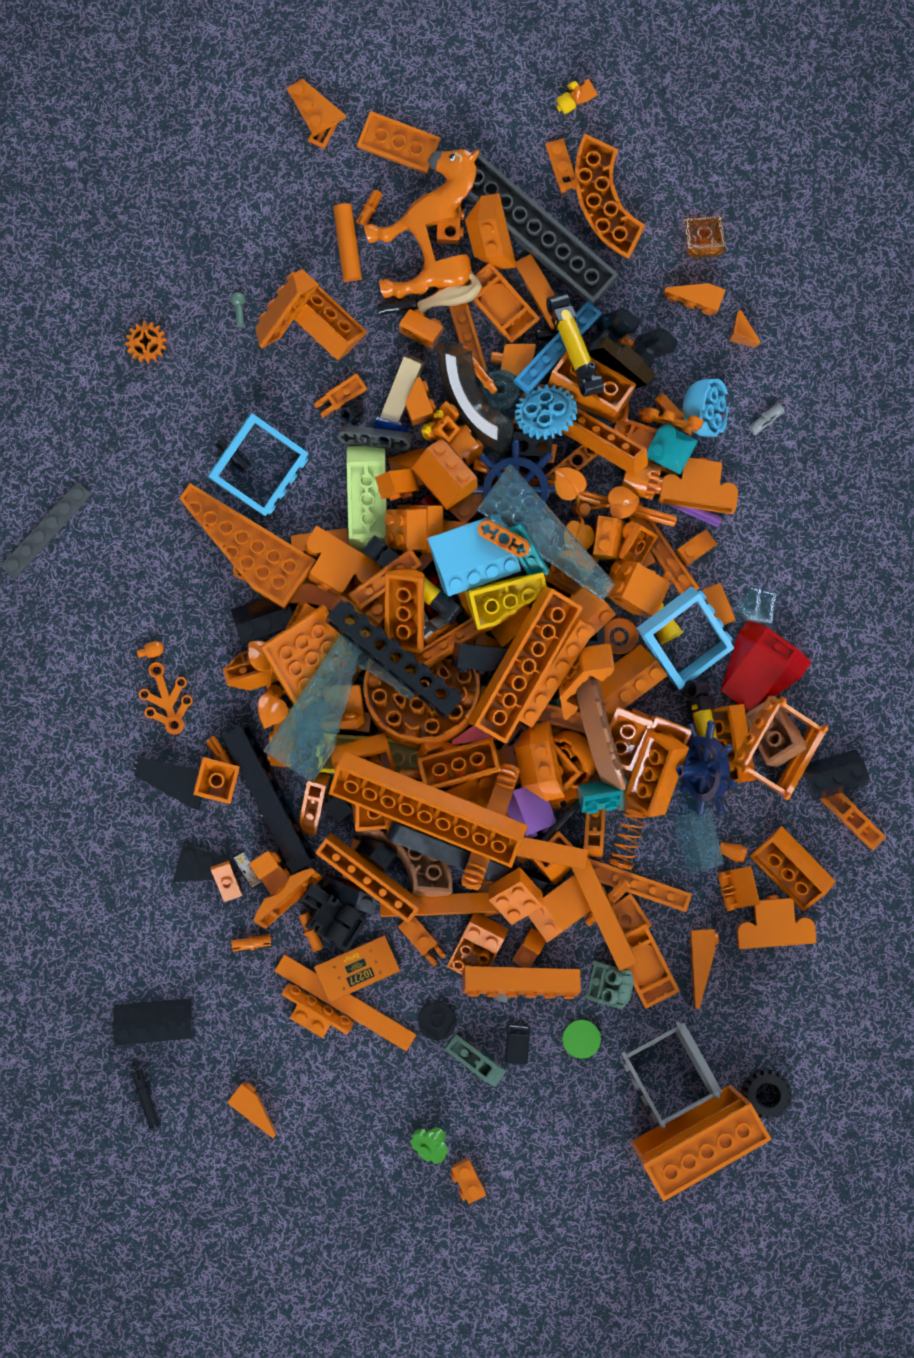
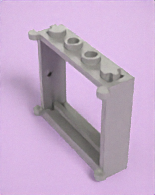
(697, 1060)

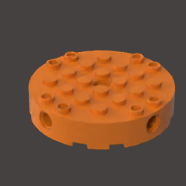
(414, 721)

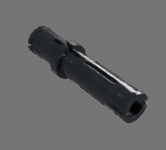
(145, 1099)

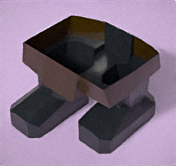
(632, 361)

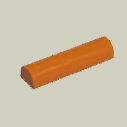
(347, 242)

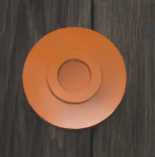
(619, 636)

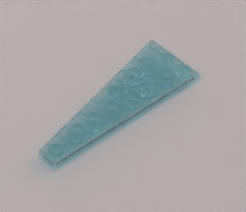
(515, 502)

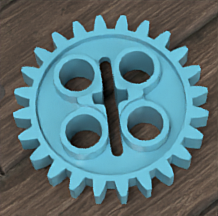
(546, 412)

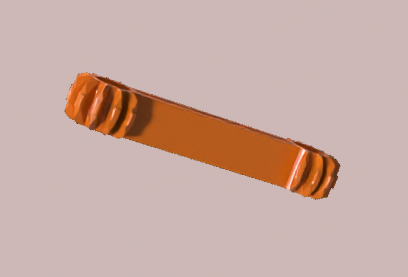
(499, 803)

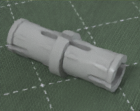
(766, 419)

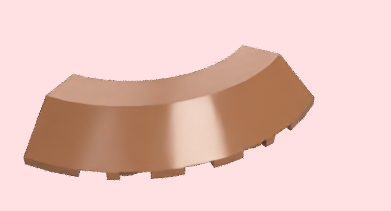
(599, 733)

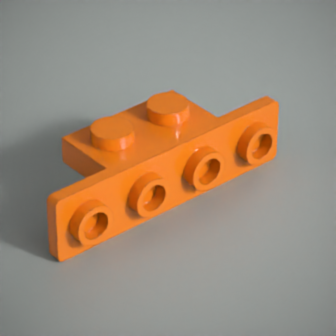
(315, 1014)

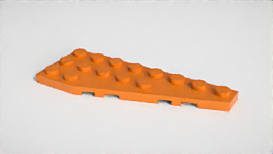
(260, 557)

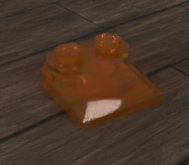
(704, 237)

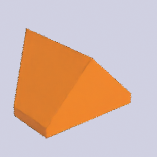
(743, 332)

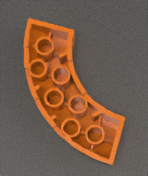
(599, 198)

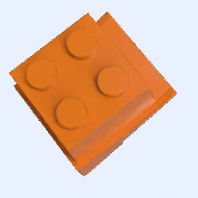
(412, 525)

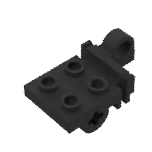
(333, 920)

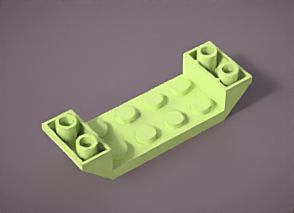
(365, 504)

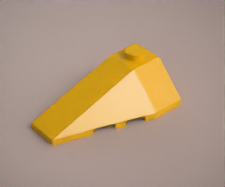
(499, 599)

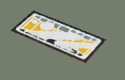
(243, 864)

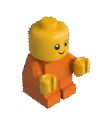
(580, 94)
(443, 428)

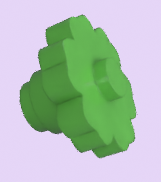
(430, 1144)

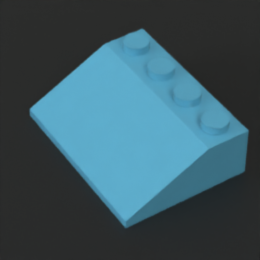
(469, 560)

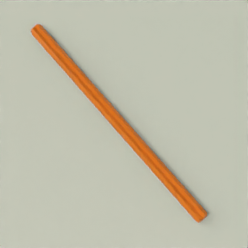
(598, 499)

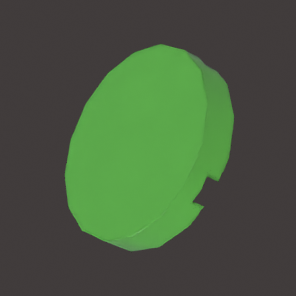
(581, 1039)

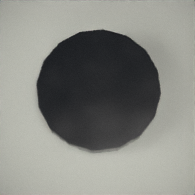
(437, 1021)

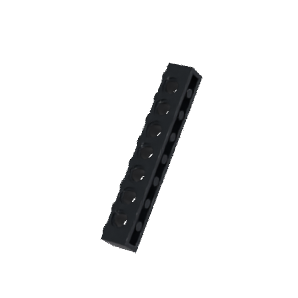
(443, 707)

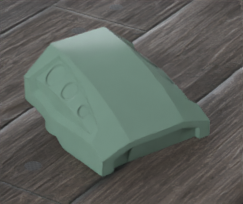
(610, 985)

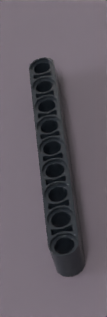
(452, 854)

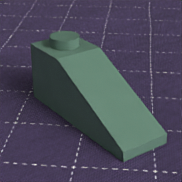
(475, 1060)

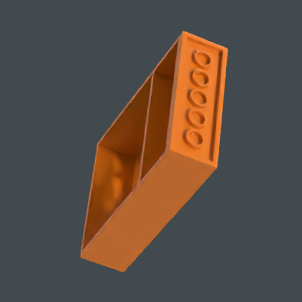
(700, 1142)

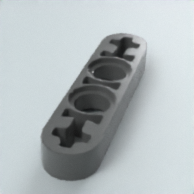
(375, 434)

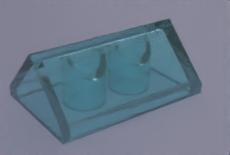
(698, 841)

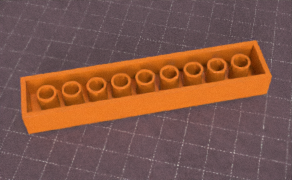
(428, 809)

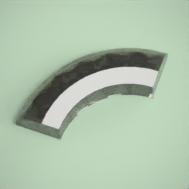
(457, 377)

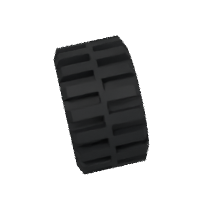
(783, 1098)

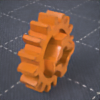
(153, 342)

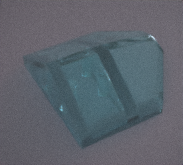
(757, 606)

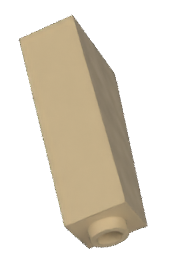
(408, 372)

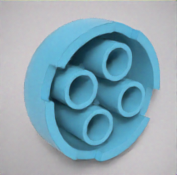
(701, 401)

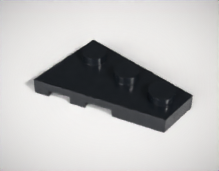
(197, 864)

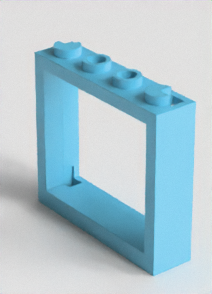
(232, 447)
(666, 615)

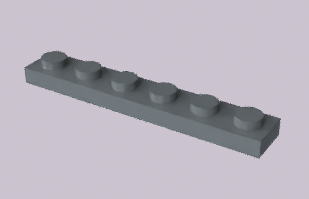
(46, 530)

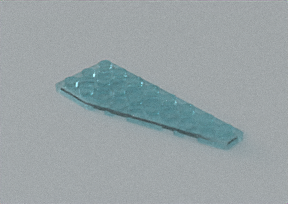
(312, 724)

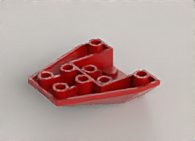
(761, 666)

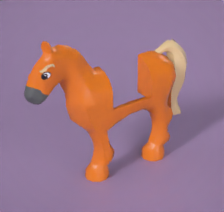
(430, 209)

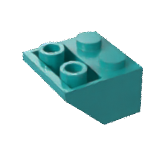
(598, 796)

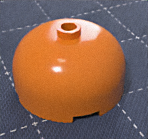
(578, 751)

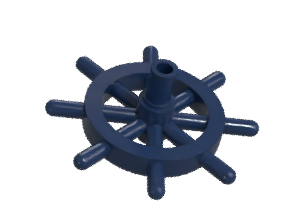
(516, 461)
(706, 769)

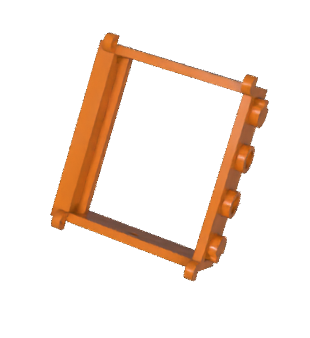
(797, 764)

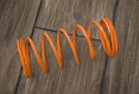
(635, 813)

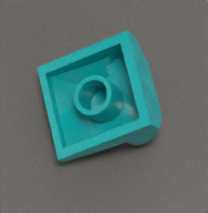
(671, 448)

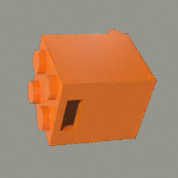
(637, 588)

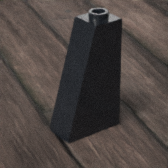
(169, 778)

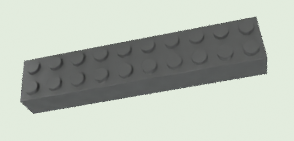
(544, 236)

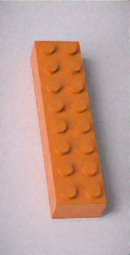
(525, 664)

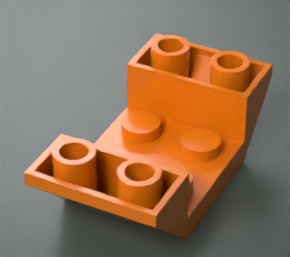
(592, 661)

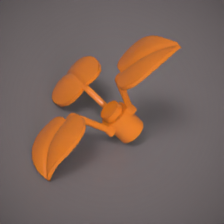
(571, 482)
(270, 707)

